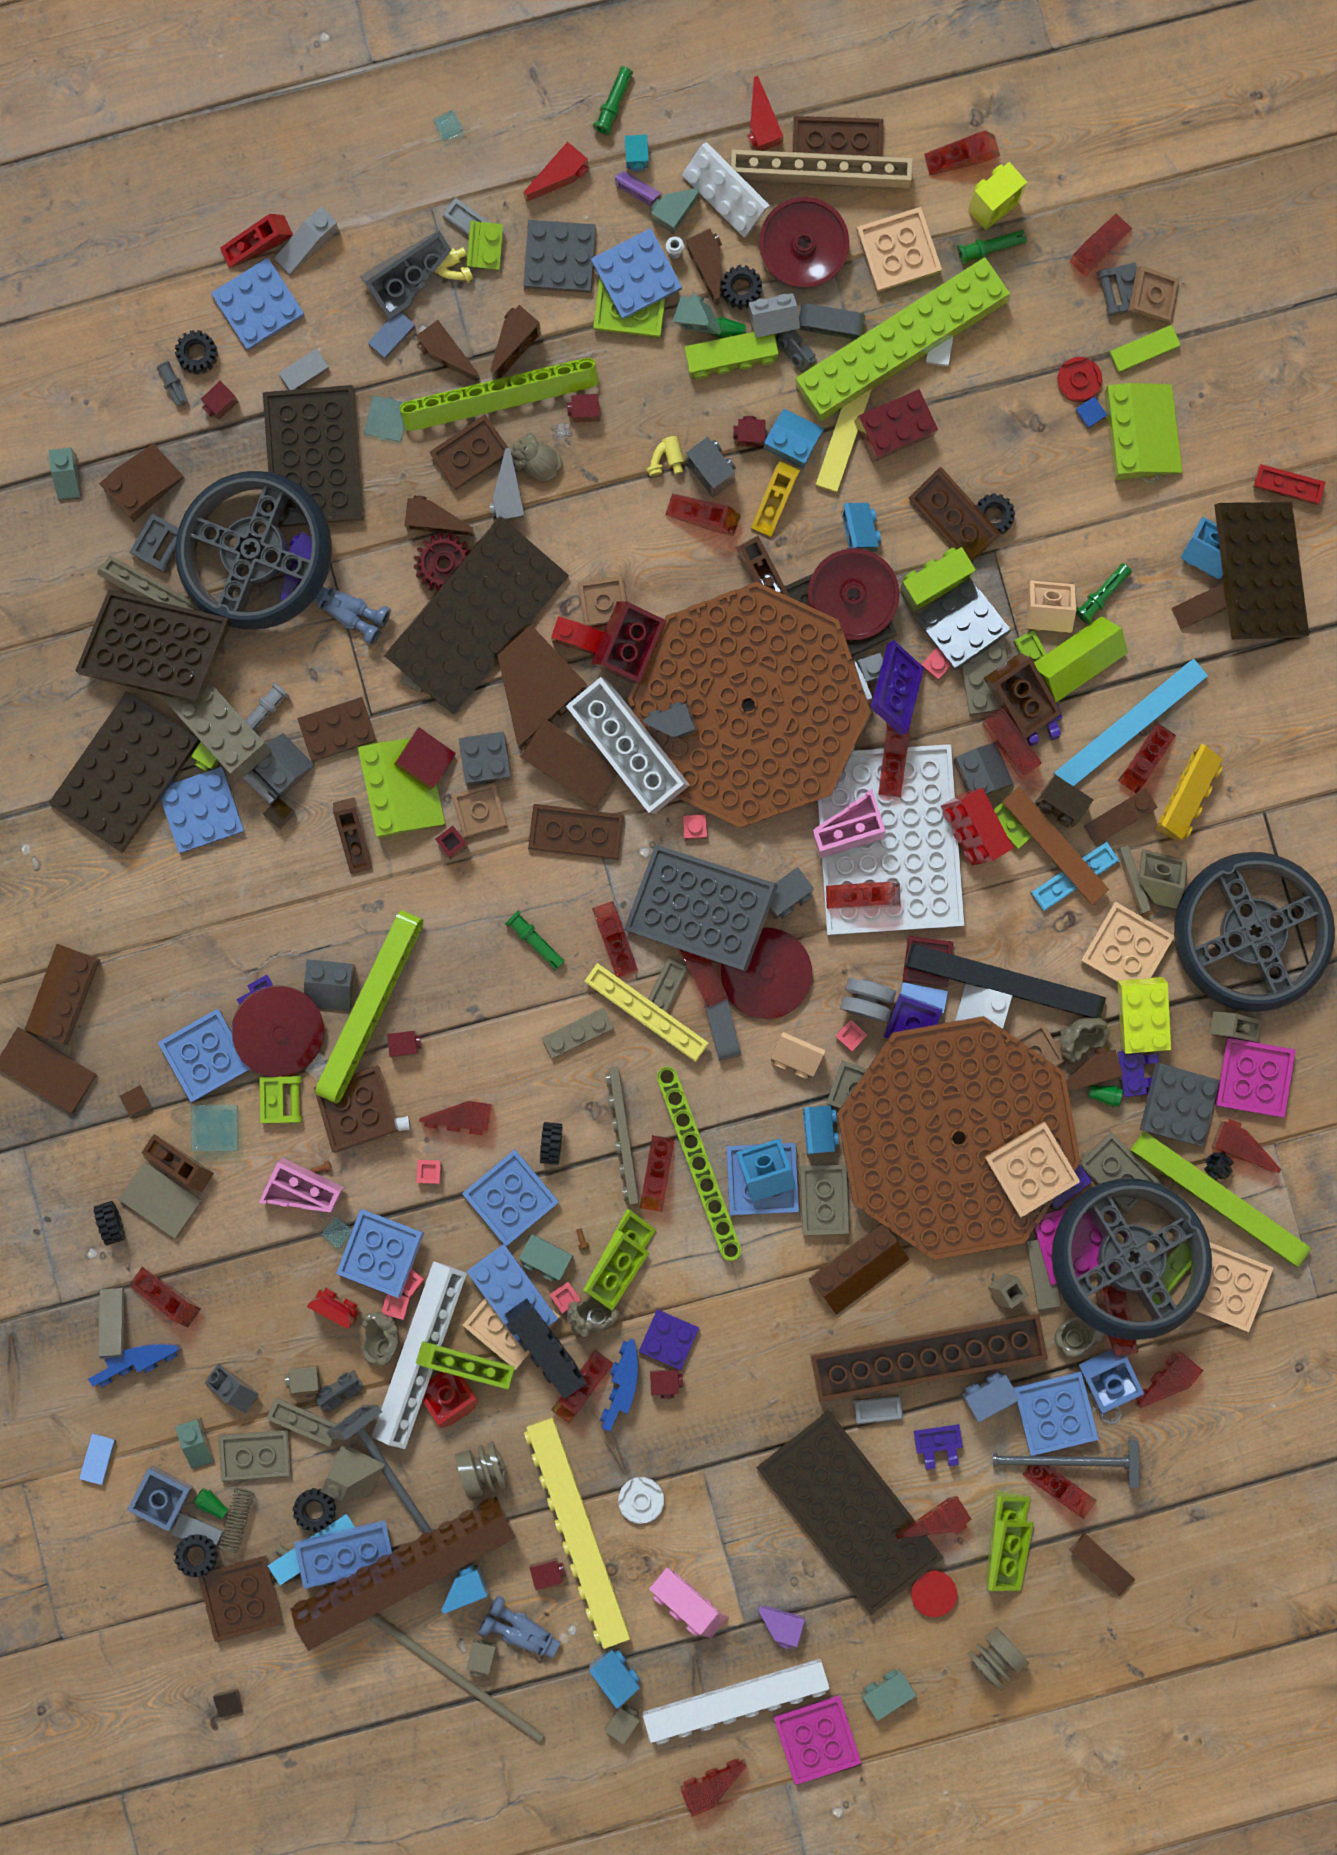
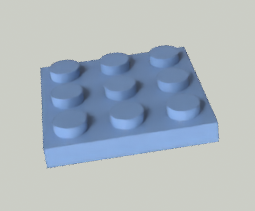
(636, 274)
(257, 304)
(201, 810)
(203, 1055)
(739, 1196)
(510, 1197)
(380, 1253)
(1056, 1413)

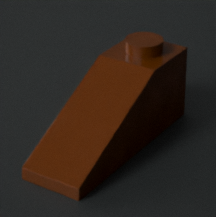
(705, 253)
(442, 349)
(428, 516)
(760, 565)
(1120, 816)
(352, 835)
(1095, 1069)
(177, 1163)

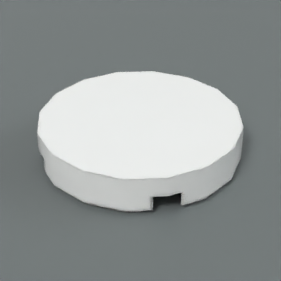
(641, 1500)

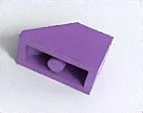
(783, 1626)

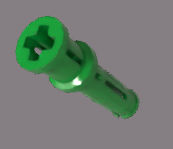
(609, 109)
(982, 248)
(1096, 600)
(527, 932)

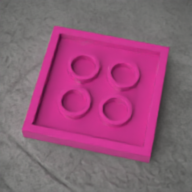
(1255, 1077)
(1084, 1244)
(817, 1739)

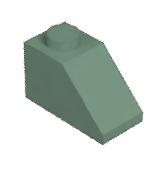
(673, 208)
(695, 315)
(65, 473)
(194, 1443)

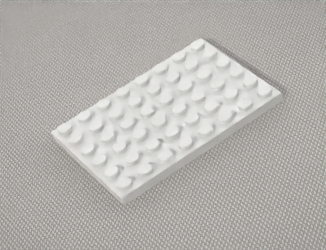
(916, 850)

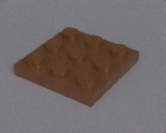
(361, 1113)
(240, 1598)

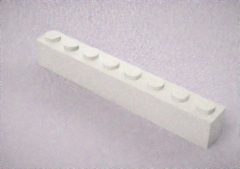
(409, 1378)
(736, 1700)

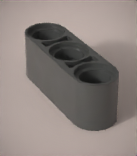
(831, 321)
(723, 1030)

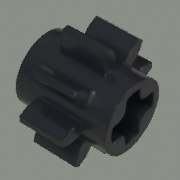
(1219, 1165)

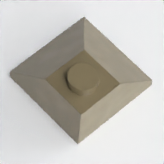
(1162, 877)
(352, 1475)

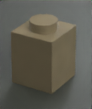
(1008, 1291)
(303, 1379)
(481, 1657)
(622, 1723)

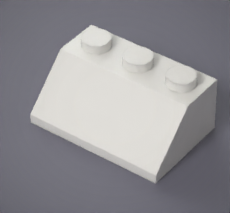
(983, 1002)

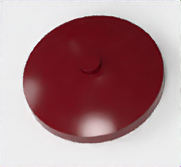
(804, 242)
(856, 590)
(775, 977)
(277, 1031)

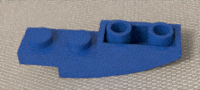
(142, 1358)
(625, 1375)

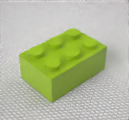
(937, 578)

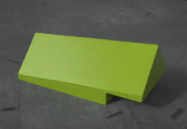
(1082, 657)
(620, 1260)
(1008, 1542)

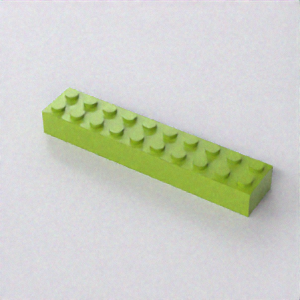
(902, 339)

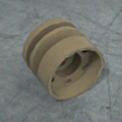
(481, 1470)
(998, 1659)

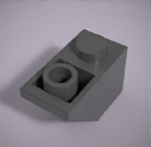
(674, 722)
(231, 1388)

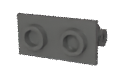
(799, 356)
(347, 1384)

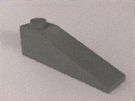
(402, 275)

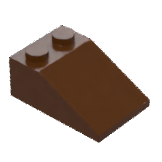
(516, 336)
(141, 481)
(1023, 694)

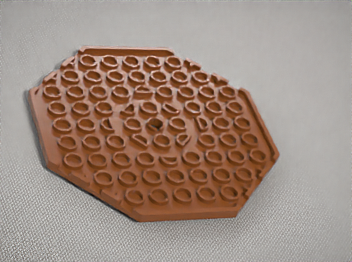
(803, 693)
(903, 1124)

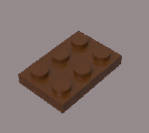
(469, 452)
(337, 729)

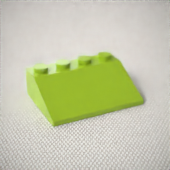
(1142, 430)
(395, 798)

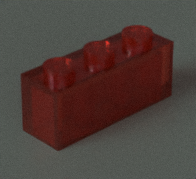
(1011, 743)

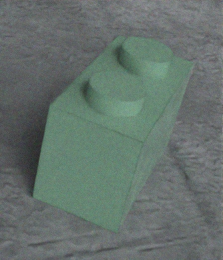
(545, 1257)
(888, 1693)

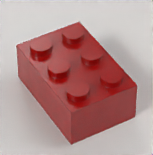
(976, 827)

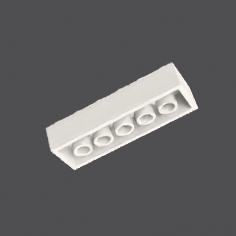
(627, 745)

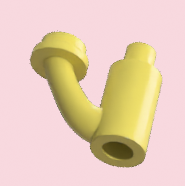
(453, 259)
(673, 453)

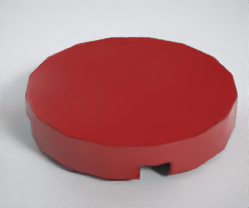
(1079, 379)
(934, 1593)

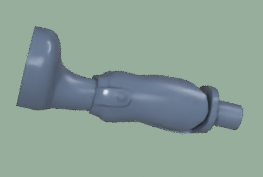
(346, 610)
(524, 1632)

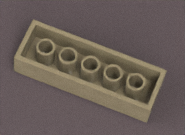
(222, 731)

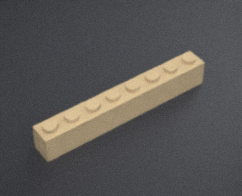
(822, 168)

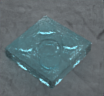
(214, 1127)

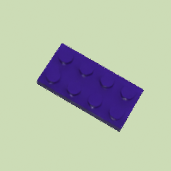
(897, 687)

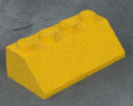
(1188, 793)

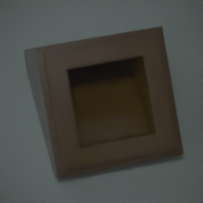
(279, 813)
(228, 1703)

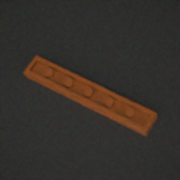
(1055, 845)

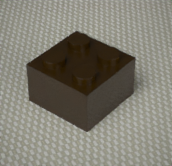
(1063, 801)

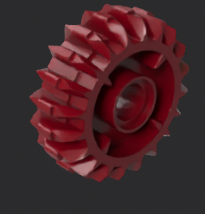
(435, 552)

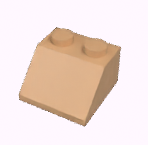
(1051, 606)
(797, 1055)

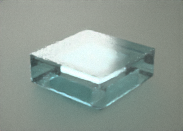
(448, 125)
(337, 1232)

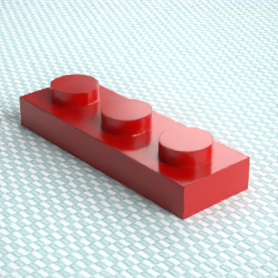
(1289, 484)

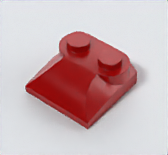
(333, 1308)
(449, 1398)

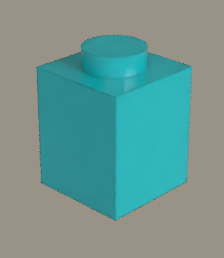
(636, 152)

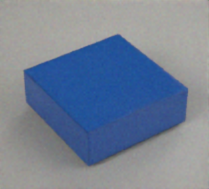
(1091, 412)

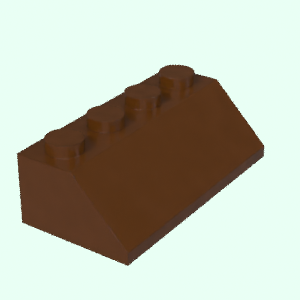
(62, 994)
(859, 1268)

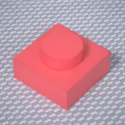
(936, 664)
(694, 826)
(851, 1035)
(428, 1171)
(413, 1283)
(563, 1296)
(395, 1306)

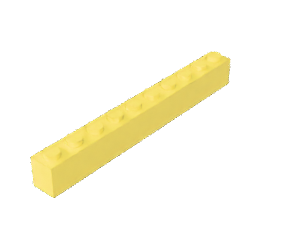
(578, 1533)

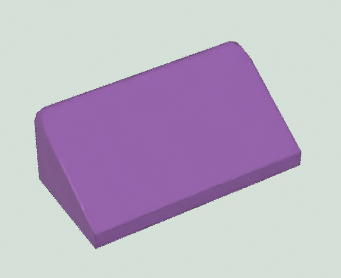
(637, 188)

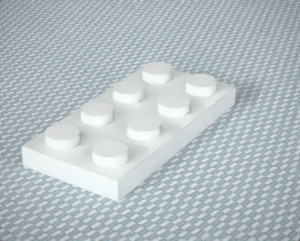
(725, 189)

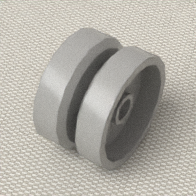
(866, 1003)

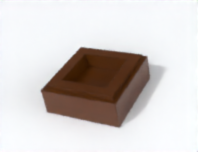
(135, 1100)

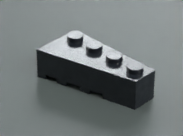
(545, 1348)

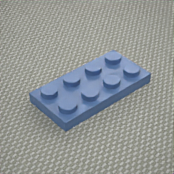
(507, 1285)
(341, 1553)

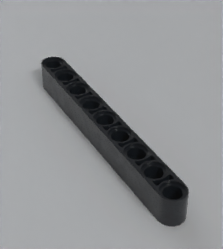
(1005, 981)

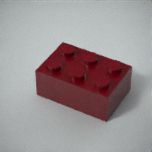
(896, 425)
(628, 641)

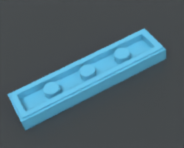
(1061, 886)
(287, 1565)

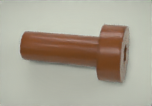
(327, 1166)
(583, 1244)

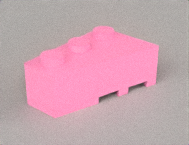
(850, 828)
(300, 1188)
(687, 1604)

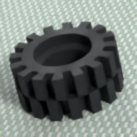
(736, 274)
(196, 365)
(1001, 503)
(551, 1143)
(109, 1223)
(300, 1513)
(209, 1561)

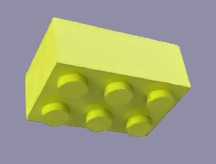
(997, 195)
(1144, 1015)

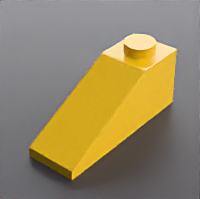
(775, 498)

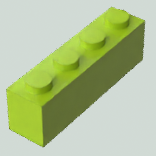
(730, 353)
(465, 1365)

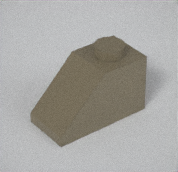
(1235, 1026)

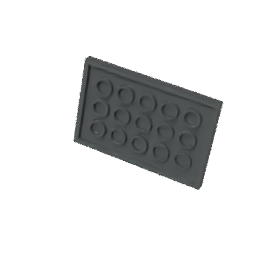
(701, 907)

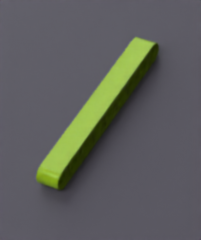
(499, 394)
(369, 1006)
(706, 1172)
(1220, 1199)

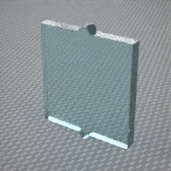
(384, 419)

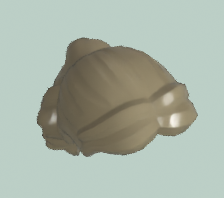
(536, 458)
(1082, 1036)
(590, 1317)
(1076, 1337)
(380, 1338)

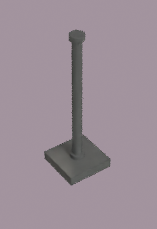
(355, 1424)
(1129, 1461)

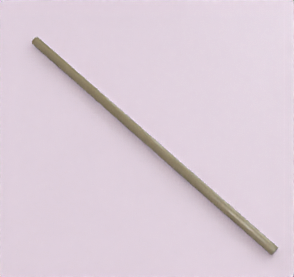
(447, 1670)

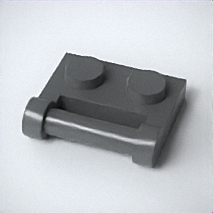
(1124, 279)
(151, 540)

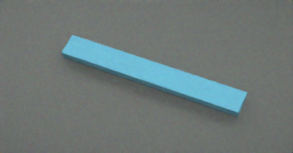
(1132, 723)

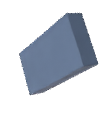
(391, 335)

